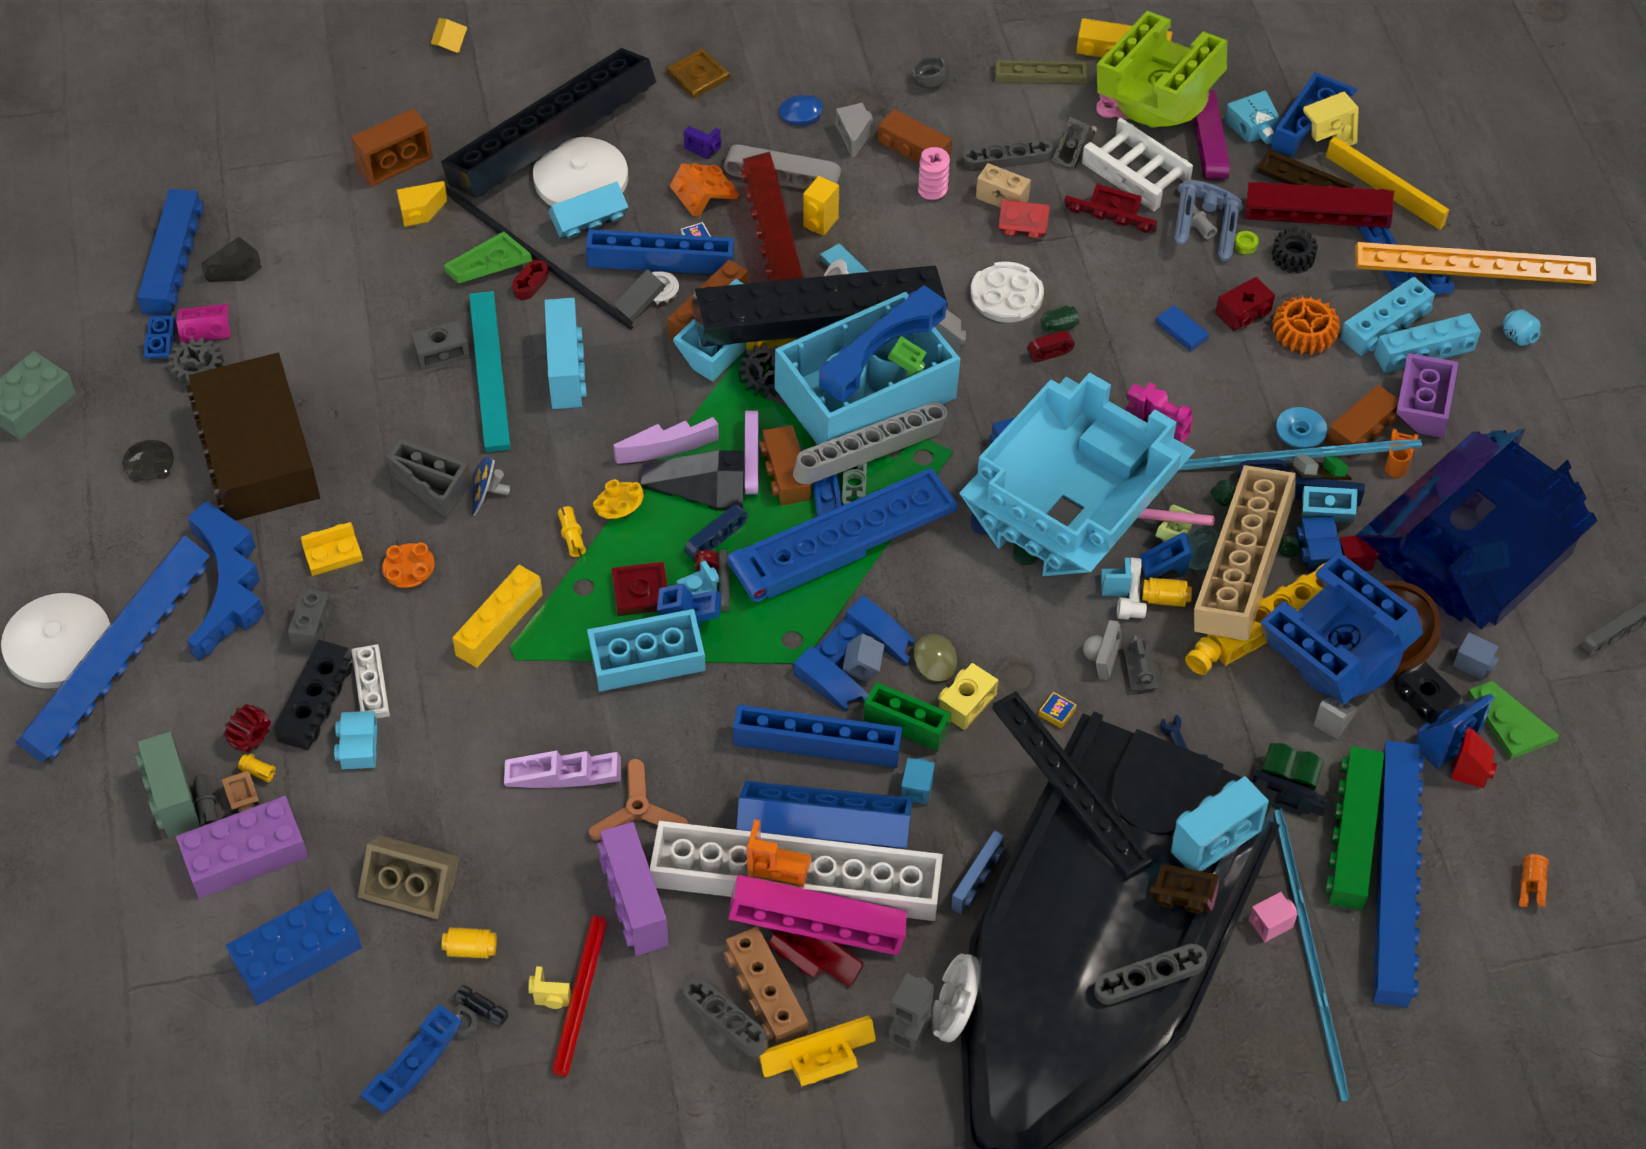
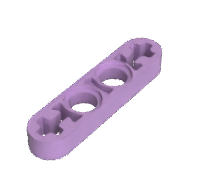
(751, 452)

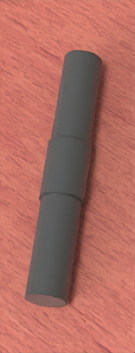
(723, 584)

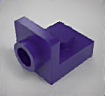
(702, 143)

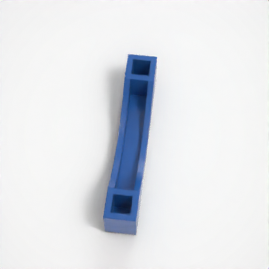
(916, 314)

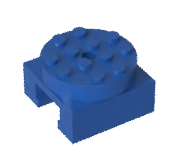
(1345, 612)

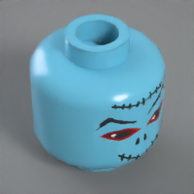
(1521, 327)

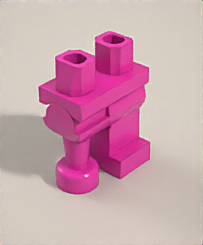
(1146, 400)

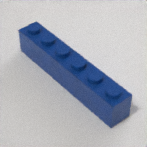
(170, 252)
(658, 252)
(817, 736)

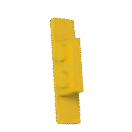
(819, 1053)

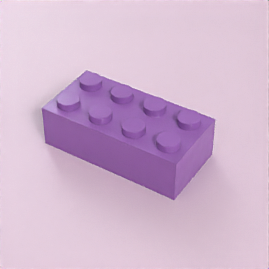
(242, 847)
(633, 889)

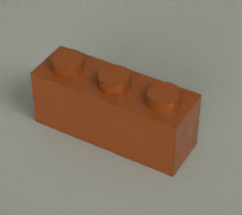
(910, 136)
(1364, 419)
(781, 451)

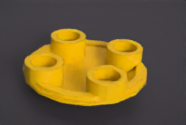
(618, 499)

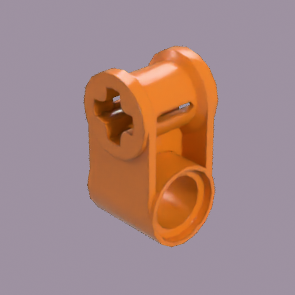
(1399, 460)

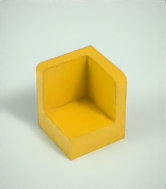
(448, 35)

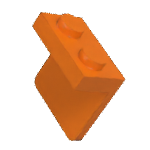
(698, 183)

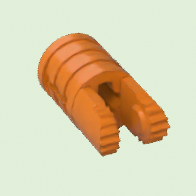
(1534, 879)

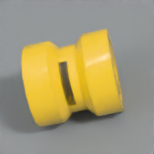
(1201, 658)

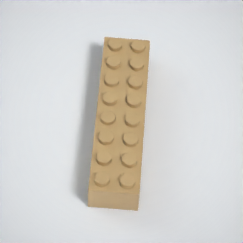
(1245, 553)

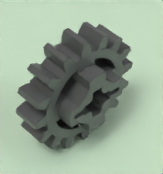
(193, 359)

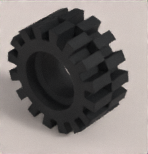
(1291, 260)

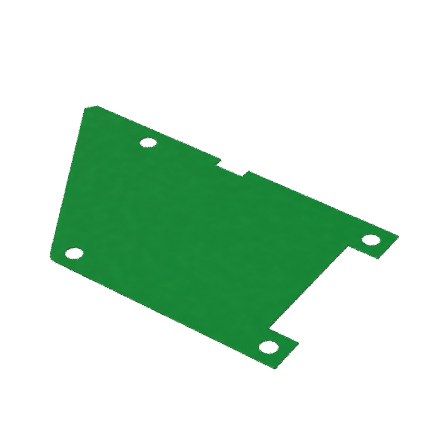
(666, 523)

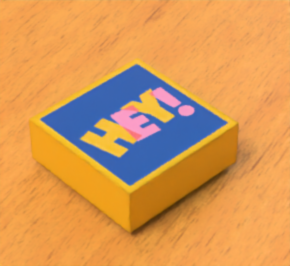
(1057, 710)

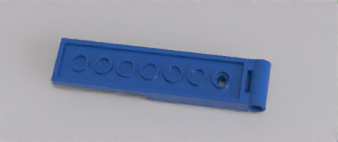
(839, 535)

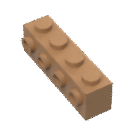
(766, 987)

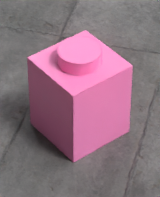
(1273, 916)

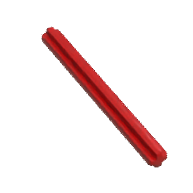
(579, 996)

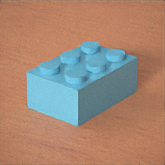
(1219, 825)

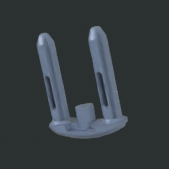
(1212, 196)

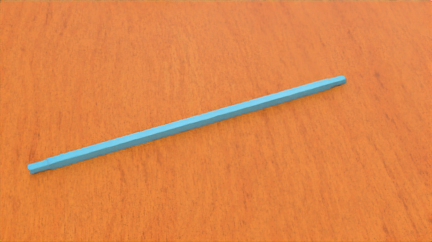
(1311, 452)
(1311, 956)

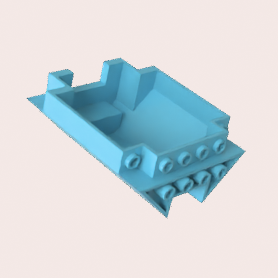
(1077, 449)

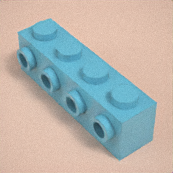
(1387, 316)
(1434, 340)

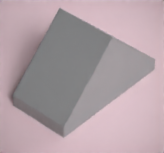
(1334, 716)

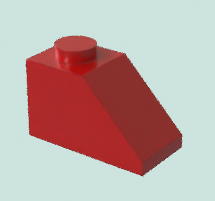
(1474, 761)

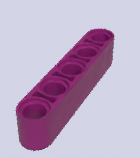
(1211, 141)

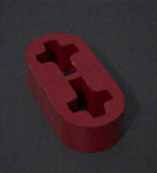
(526, 278)
(1050, 346)

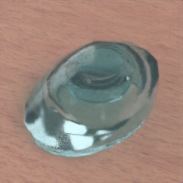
(1202, 543)

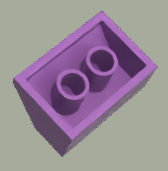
(1427, 394)

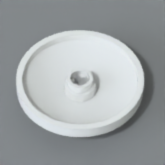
(577, 168)
(51, 637)

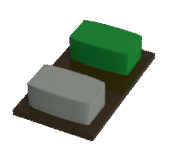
(1331, 469)

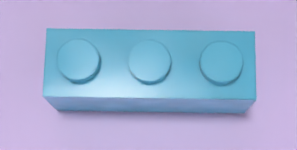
(588, 210)

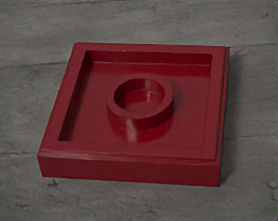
(638, 587)

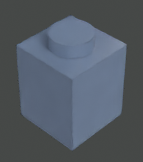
(1476, 656)
(863, 657)

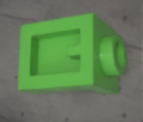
(908, 356)

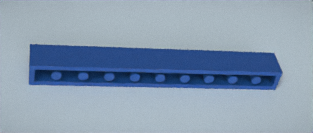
(112, 650)
(1396, 876)

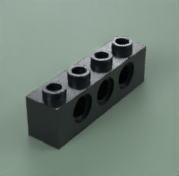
(301, 703)

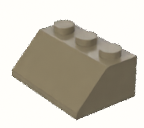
(407, 876)

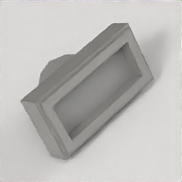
(1104, 649)

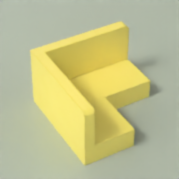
(1334, 117)

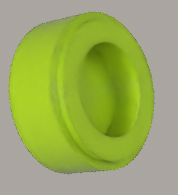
(1246, 242)

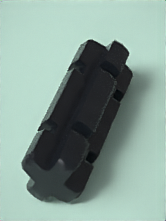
(481, 1005)

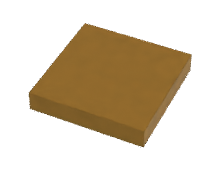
(698, 73)

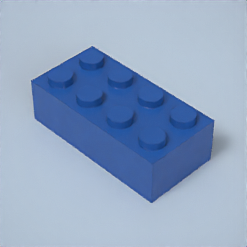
(293, 946)

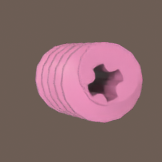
(933, 173)

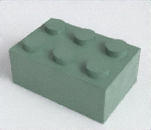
(32, 394)
(167, 785)

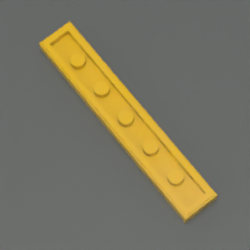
(1381, 178)

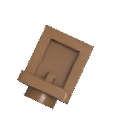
(240, 791)

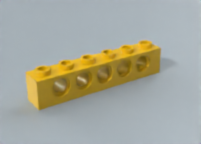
(1304, 588)

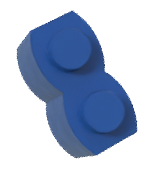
(1318, 541)

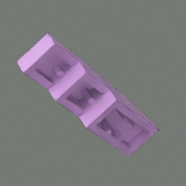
(658, 444)
(559, 771)

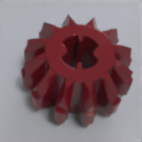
(247, 728)

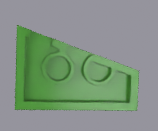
(487, 258)
(1511, 723)

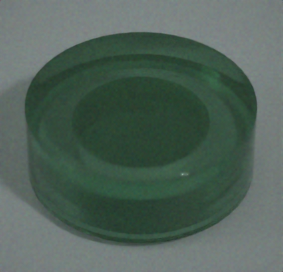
(1022, 557)

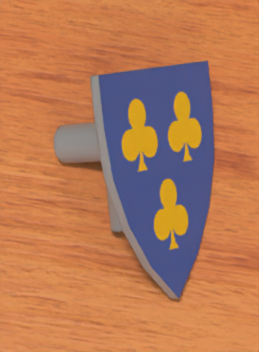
(486, 482)

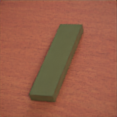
(1040, 72)

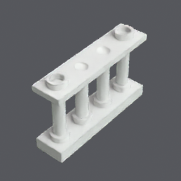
(1129, 180)

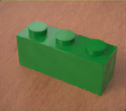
(918, 719)

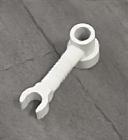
(1131, 606)

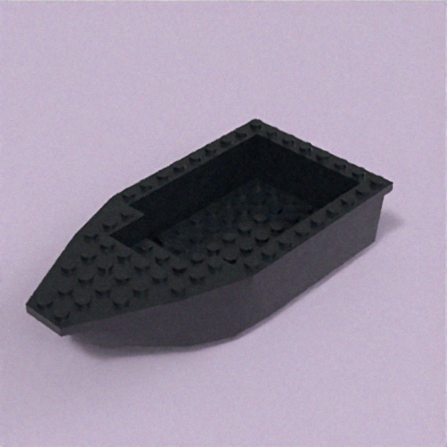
(1038, 1043)

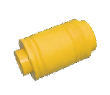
(1166, 592)
(469, 942)

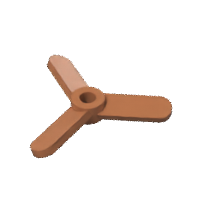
(636, 798)

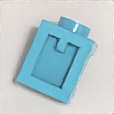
(701, 581)

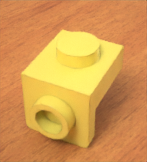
(550, 994)

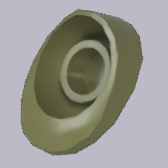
(935, 658)

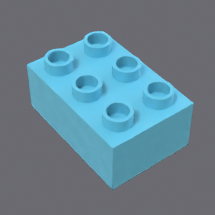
(882, 383)

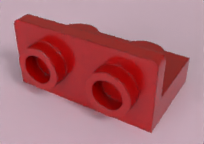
(1023, 217)

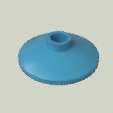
(1301, 427)

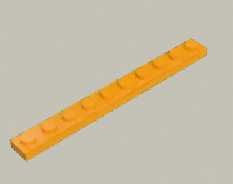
(1475, 263)

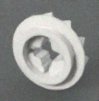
(671, 288)

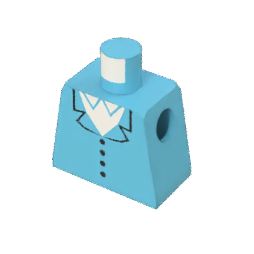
(1253, 117)

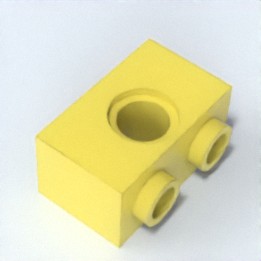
(974, 682)

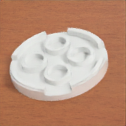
(1006, 292)
(956, 997)

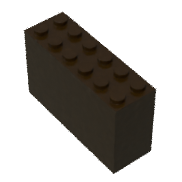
(252, 437)

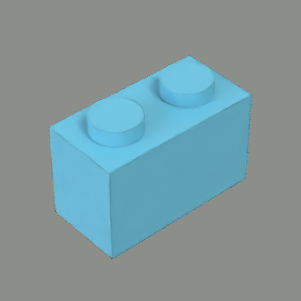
(1327, 501)

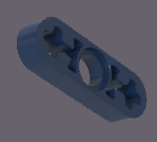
(717, 531)

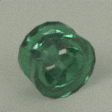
(1223, 492)

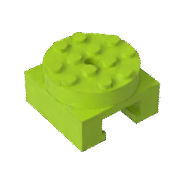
(1157, 78)

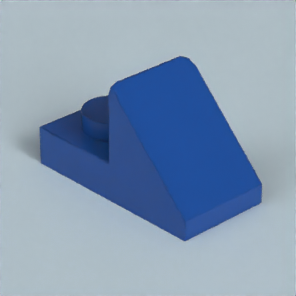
(1167, 556)

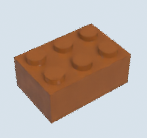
(392, 147)

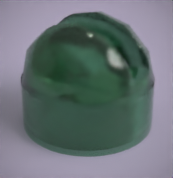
(1291, 546)

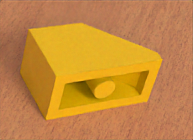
(421, 202)

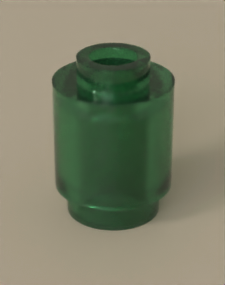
(1060, 319)

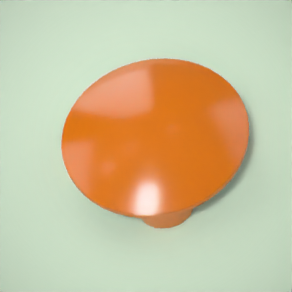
(408, 564)

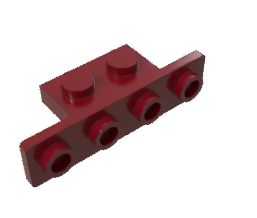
(1114, 205)
(817, 956)

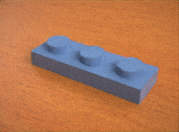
(978, 873)

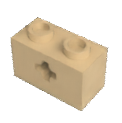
(999, 184)

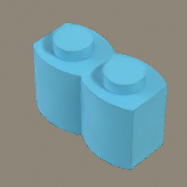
(357, 740)

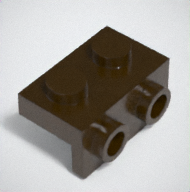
(1185, 888)

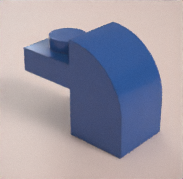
(679, 598)

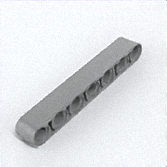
(869, 443)

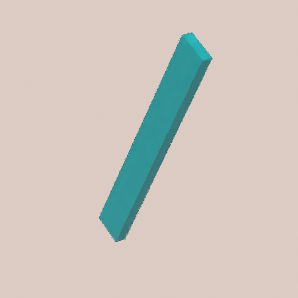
(489, 372)

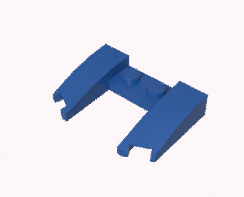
(820, 664)

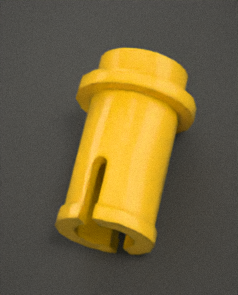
(256, 767)

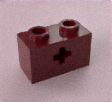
(1245, 304)

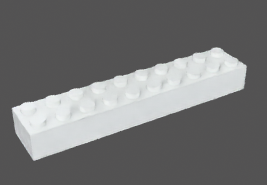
(712, 857)

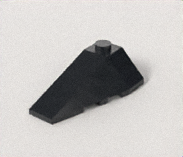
(706, 477)

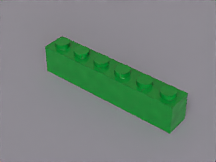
(1355, 828)

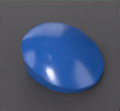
(801, 110)

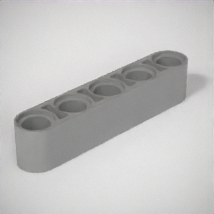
(790, 169)

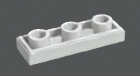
(370, 680)

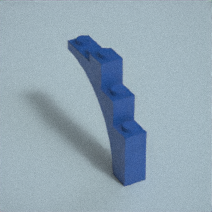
(233, 602)

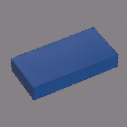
(1182, 328)

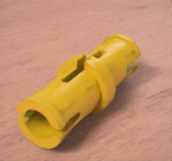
(571, 531)

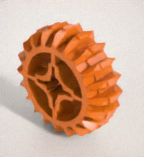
(1306, 325)

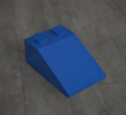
(1443, 737)

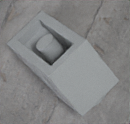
(854, 126)
(951, 331)

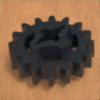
(754, 366)

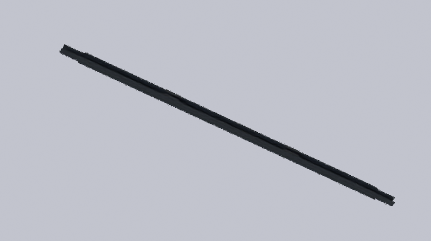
(568, 279)

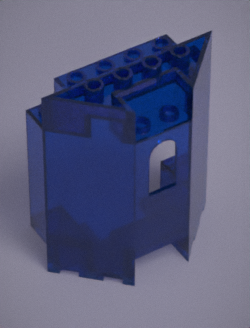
(1504, 556)

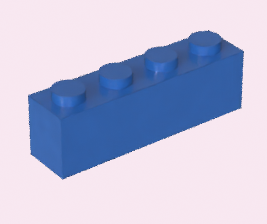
(1295, 124)

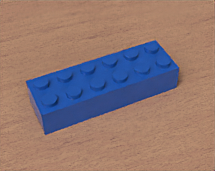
(825, 814)

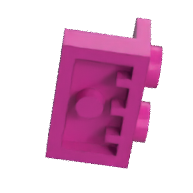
(203, 322)

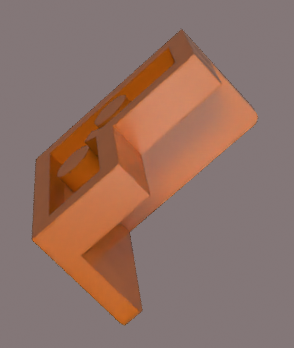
(775, 864)

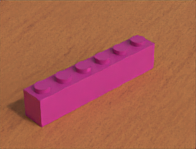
(818, 915)

